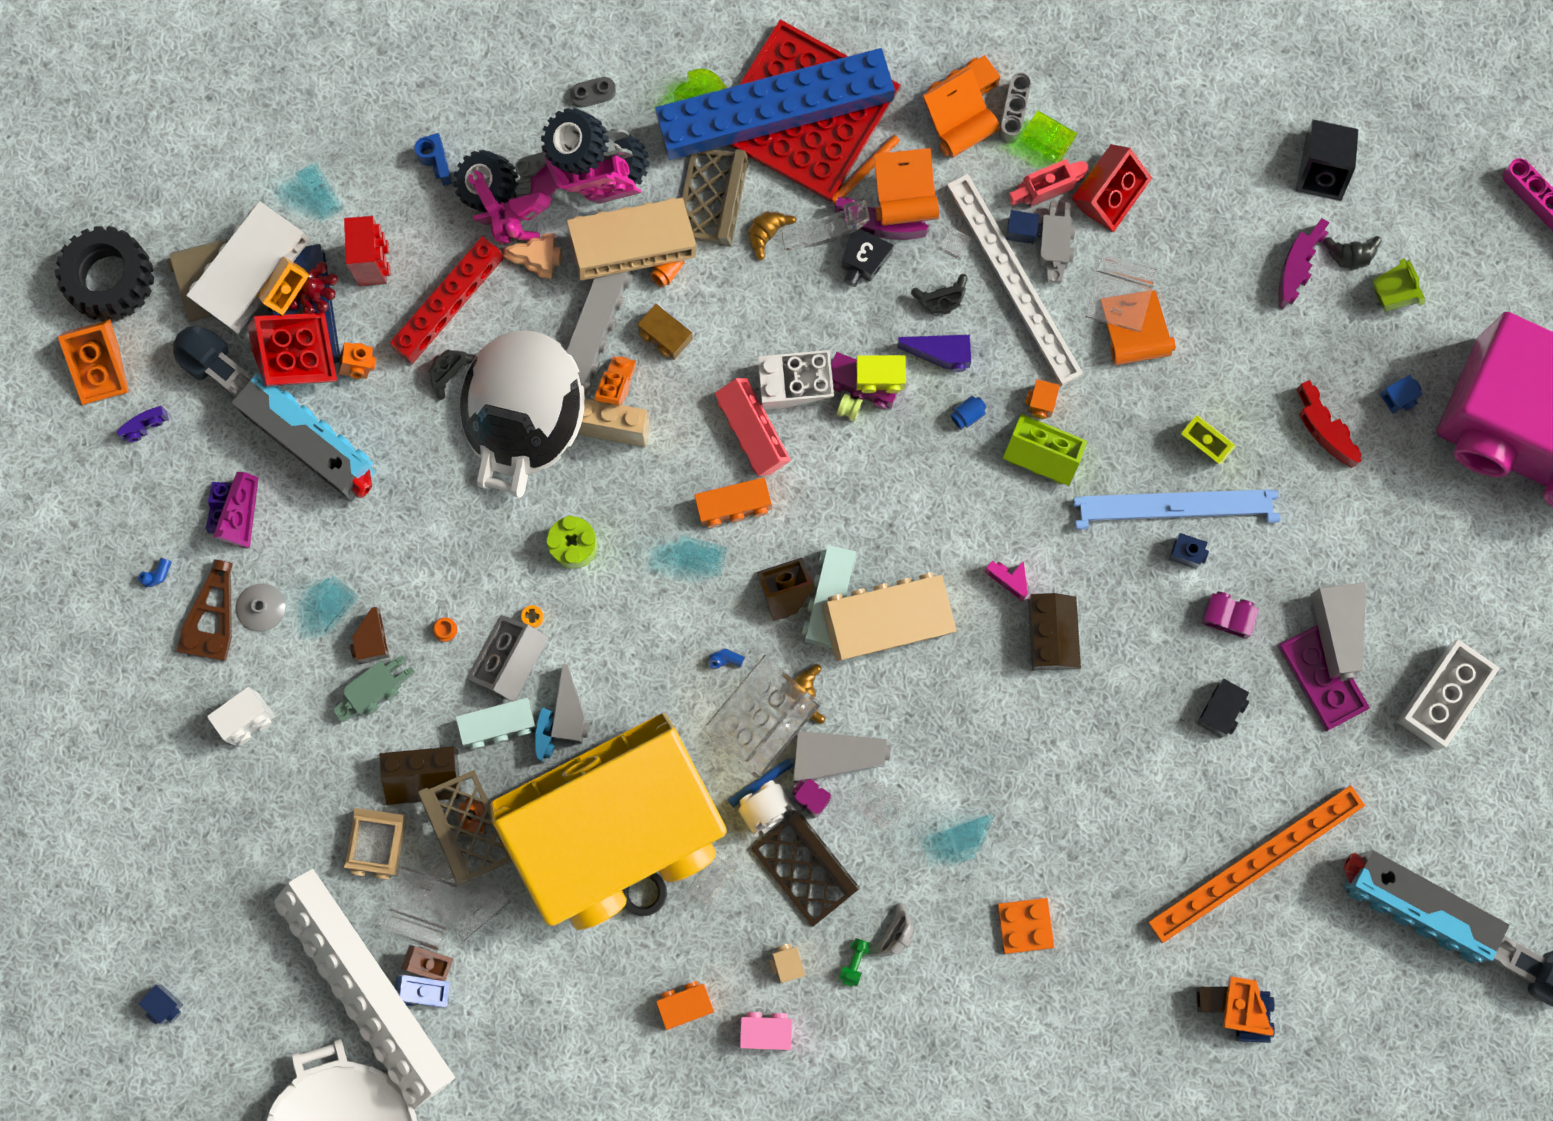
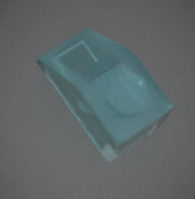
(319, 191)
(334, 602)
(968, 838)

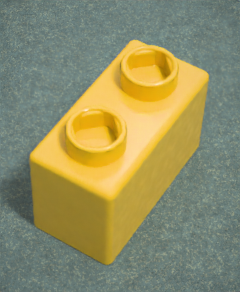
(609, 824)

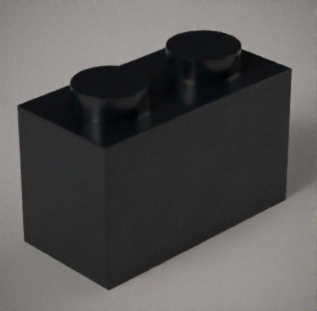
(1224, 708)

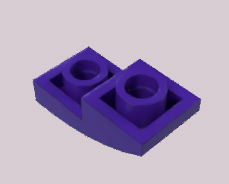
(136, 427)
(217, 498)

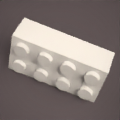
(1448, 695)

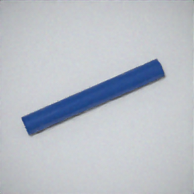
(757, 784)

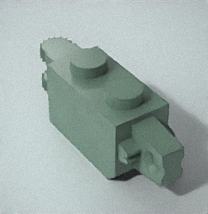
(371, 689)

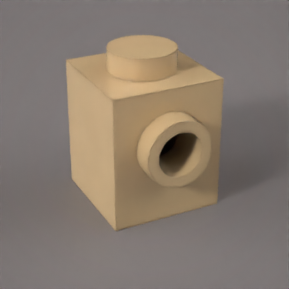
(787, 963)

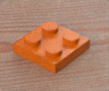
(1025, 925)

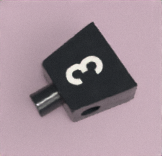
(864, 256)

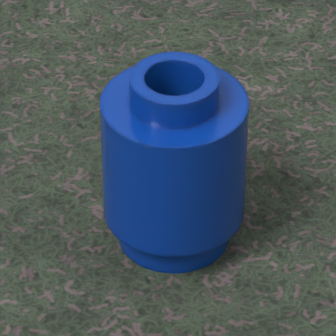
(968, 412)

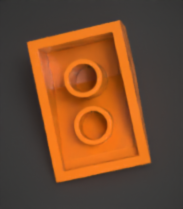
(94, 361)

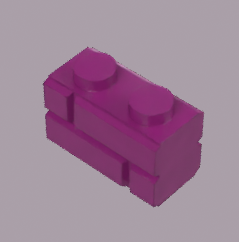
(811, 797)

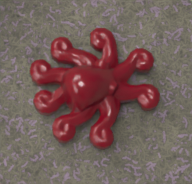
(314, 290)

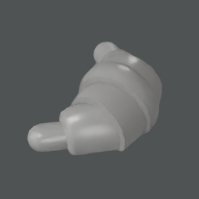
(896, 936)

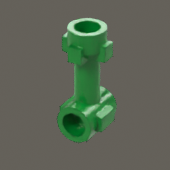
(850, 975)

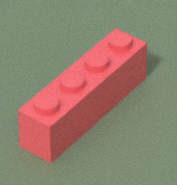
(752, 427)

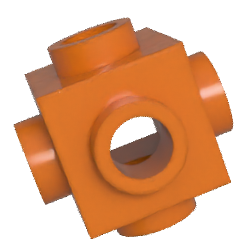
(356, 360)

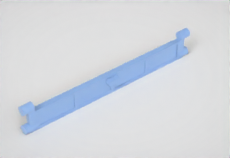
(1176, 505)

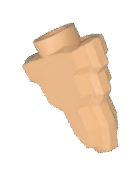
(537, 255)

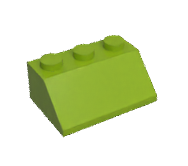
(1045, 450)

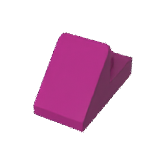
(1013, 583)

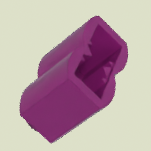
(1230, 615)

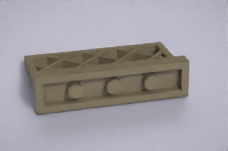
(732, 194)
(445, 835)

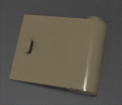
(188, 268)

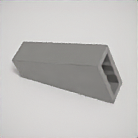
(1341, 627)
(832, 755)

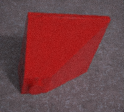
(292, 349)

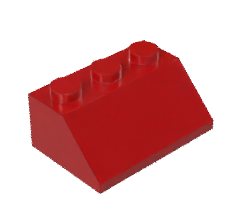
(1112, 186)

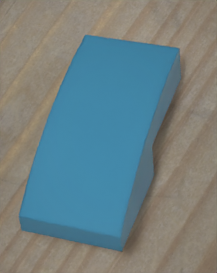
(543, 743)

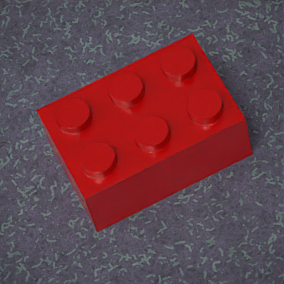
(366, 251)

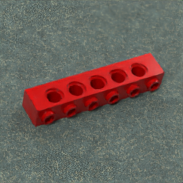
(447, 300)

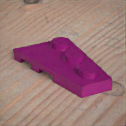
(238, 512)

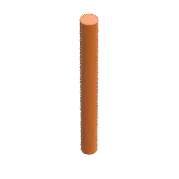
(865, 169)

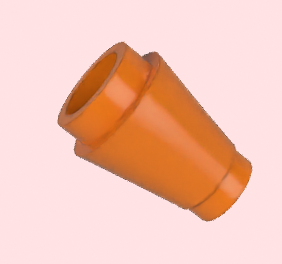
(665, 273)

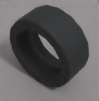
(656, 906)

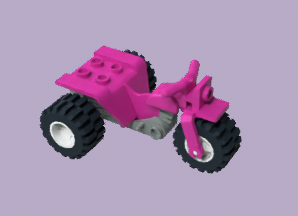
(575, 157)

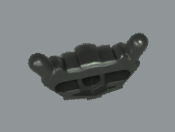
(1353, 254)
(943, 299)
(445, 368)

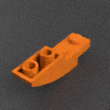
(616, 381)

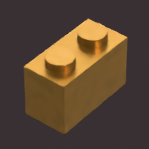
(664, 332)

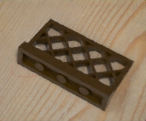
(821, 853)

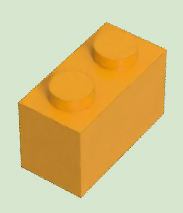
(283, 285)

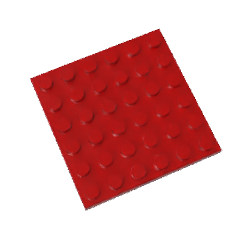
(817, 152)

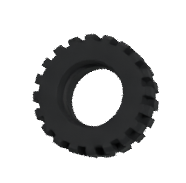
(87, 250)

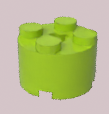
(570, 529)

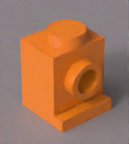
(472, 825)

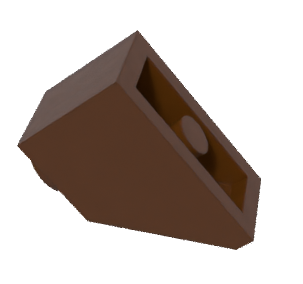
(370, 639)

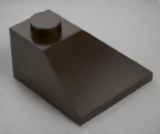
(785, 587)

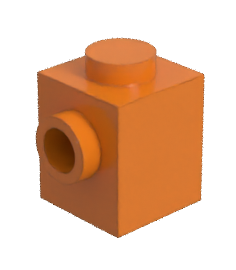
(1042, 399)

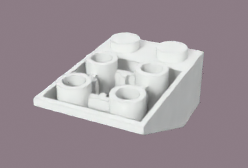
(795, 378)

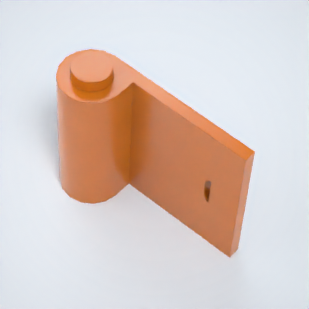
(960, 114)
(905, 189)
(1150, 343)

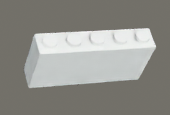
(244, 265)

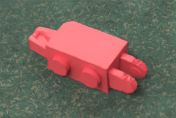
(1048, 182)

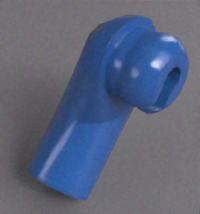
(724, 657)

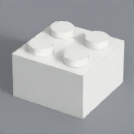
(241, 717)

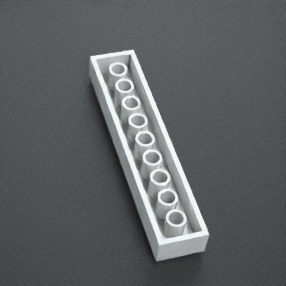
(363, 989)

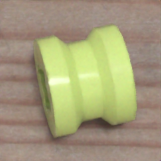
(849, 407)

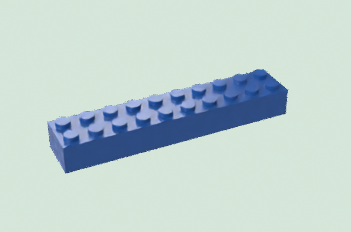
(775, 104)

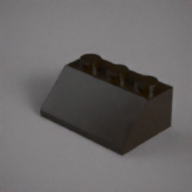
(1054, 631)
(414, 770)

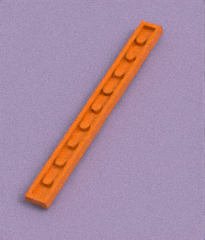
(1256, 864)

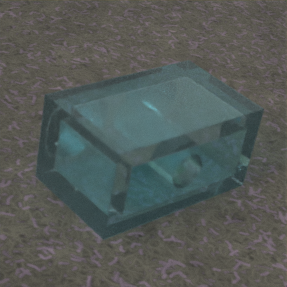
(700, 555)

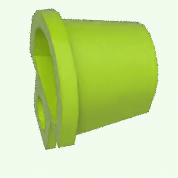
(1399, 287)

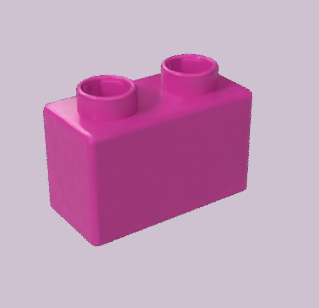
(1505, 403)

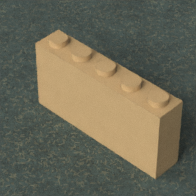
(631, 238)
(615, 423)
(888, 616)

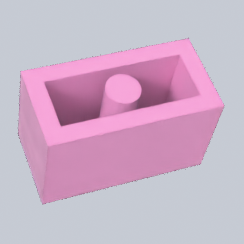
(766, 1032)

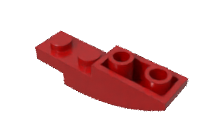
(1330, 435)

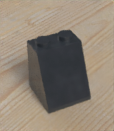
(1327, 160)

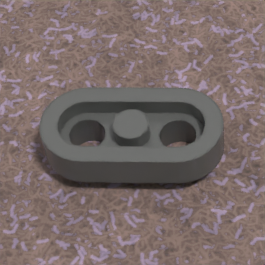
(593, 94)

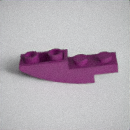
(896, 232)
(1297, 265)

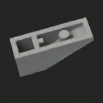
(569, 715)

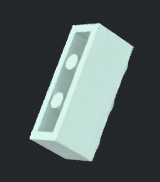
(496, 724)

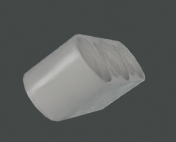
(1018, 98)

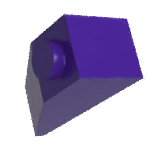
(943, 350)

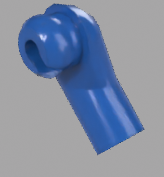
(157, 576)

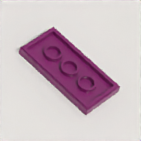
(1330, 698)

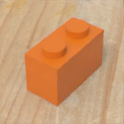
(685, 1005)

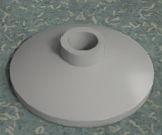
(269, 615)

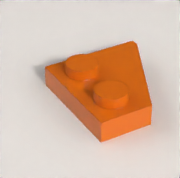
(1245, 1008)

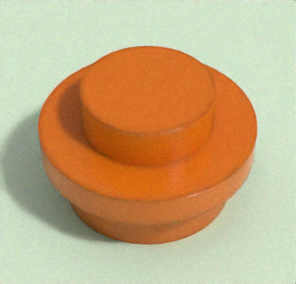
(445, 629)

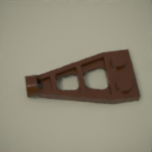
(206, 644)

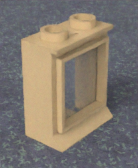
(375, 843)

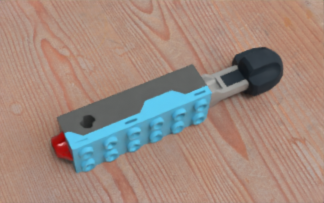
(277, 414)
(1445, 918)

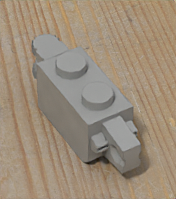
(1055, 243)

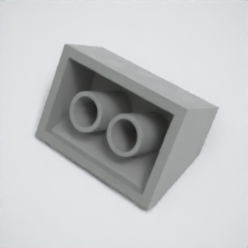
(508, 658)

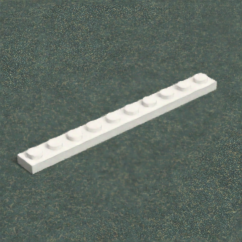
(1014, 280)

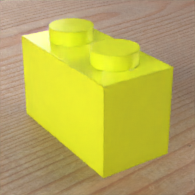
(881, 373)
(1208, 439)

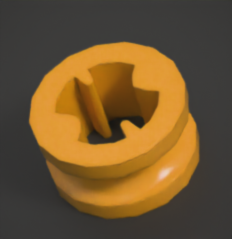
(538, 611)

